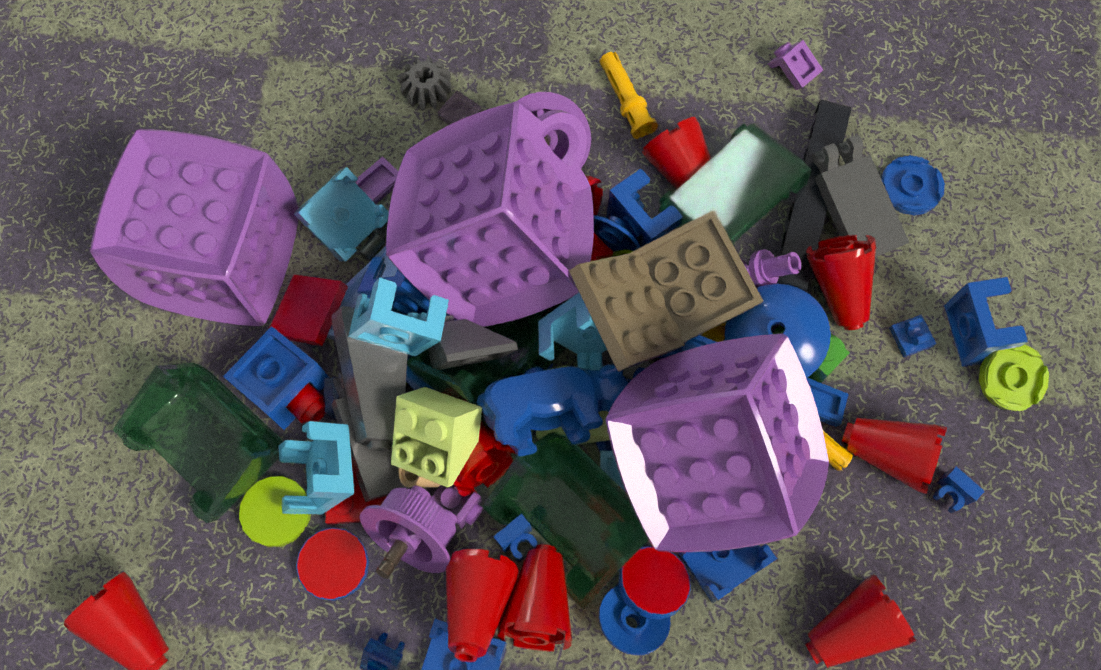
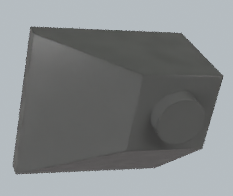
(468, 344)

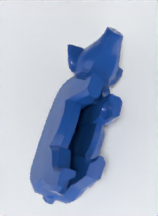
(550, 400)

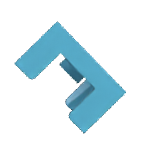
(341, 215)
(574, 329)
(407, 333)
(327, 467)

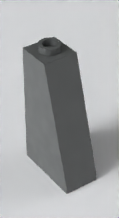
(371, 381)

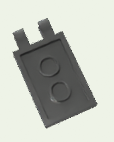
(857, 195)
(371, 467)

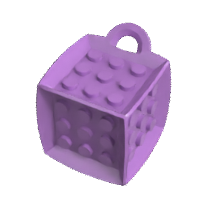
(493, 214)
(197, 226)
(720, 446)

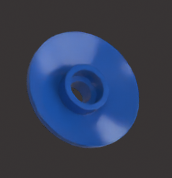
(614, 233)
(634, 641)

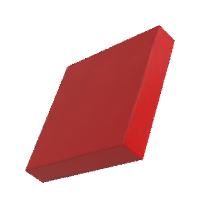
(308, 309)

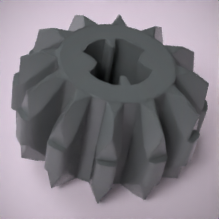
(425, 83)

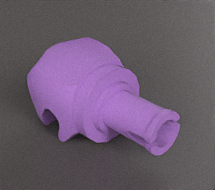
(766, 268)

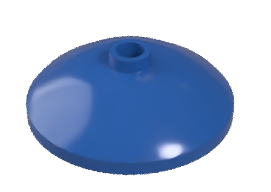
(799, 316)

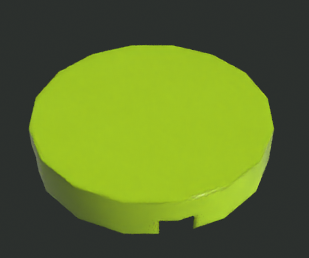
(1014, 378)
(262, 512)

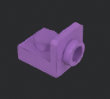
(797, 63)
(463, 507)

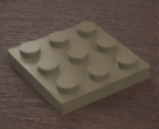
(700, 276)
(627, 309)

